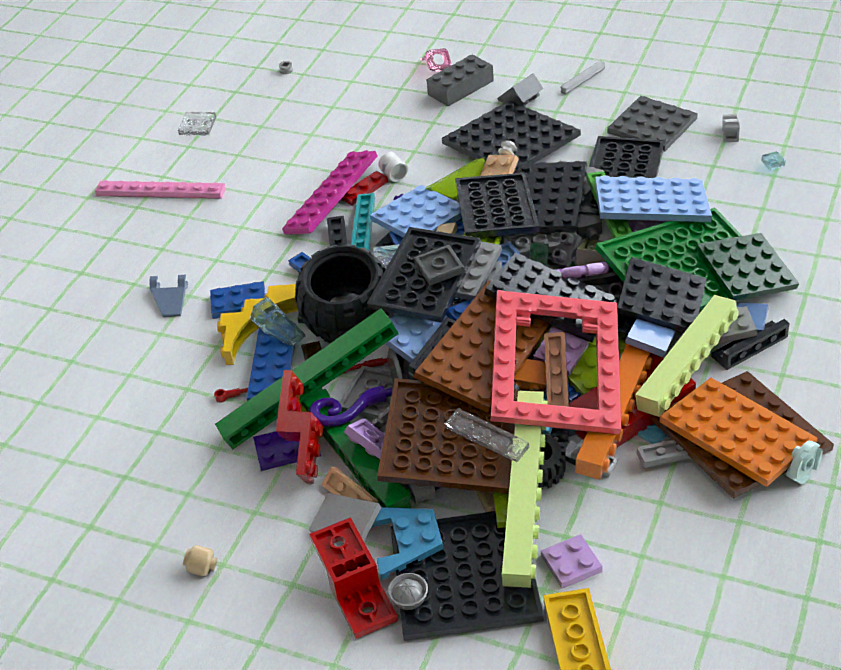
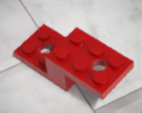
(299, 427)
(353, 577)

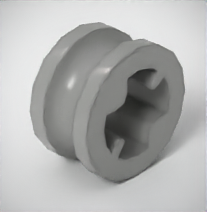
(285, 67)

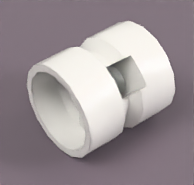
(393, 167)

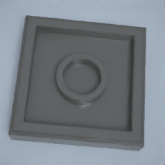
(439, 265)

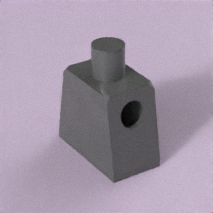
(589, 225)

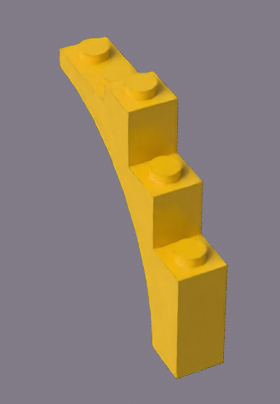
(238, 326)

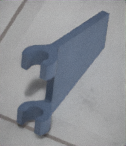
(169, 299)

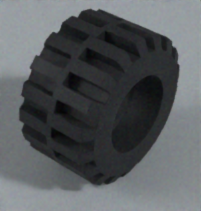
(556, 461)

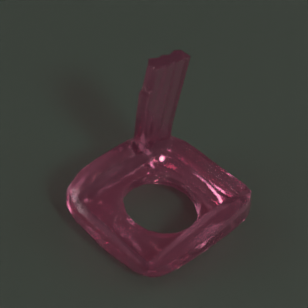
(430, 61)

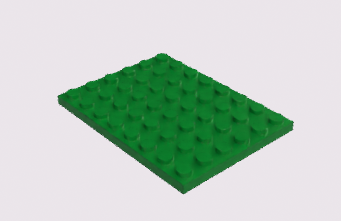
(671, 246)

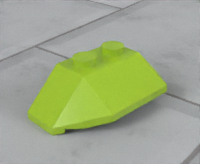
(447, 184)

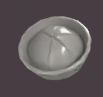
(407, 591)

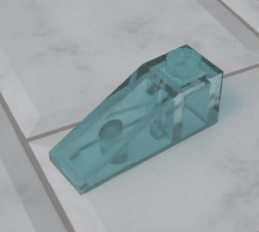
(276, 323)

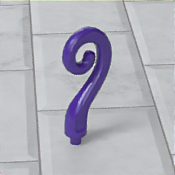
(368, 398)

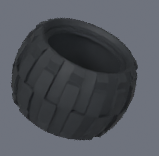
(334, 273)

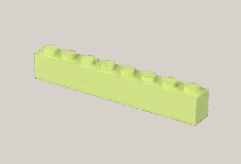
(686, 356)

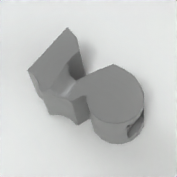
(731, 128)

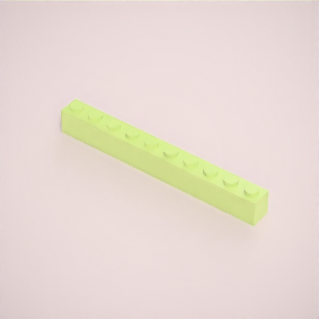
(522, 503)

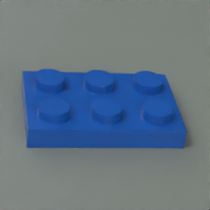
(232, 298)

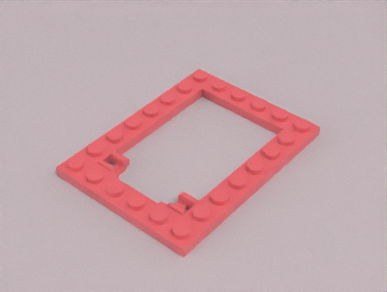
(597, 318)

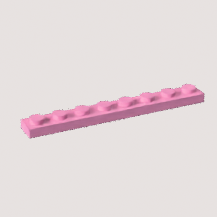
(160, 189)

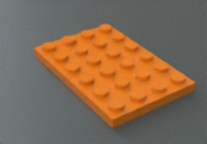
(736, 430)

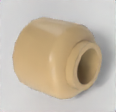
(199, 560)

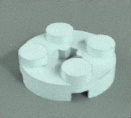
(804, 460)

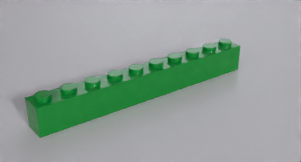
(314, 375)
(359, 462)

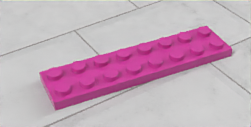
(329, 192)

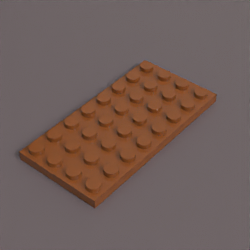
(464, 356)

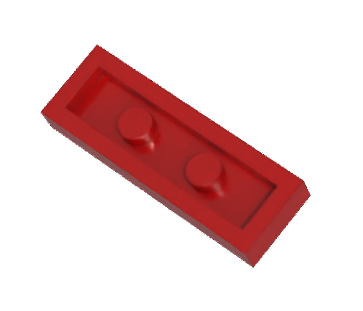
(367, 185)

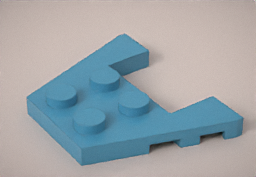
(415, 536)

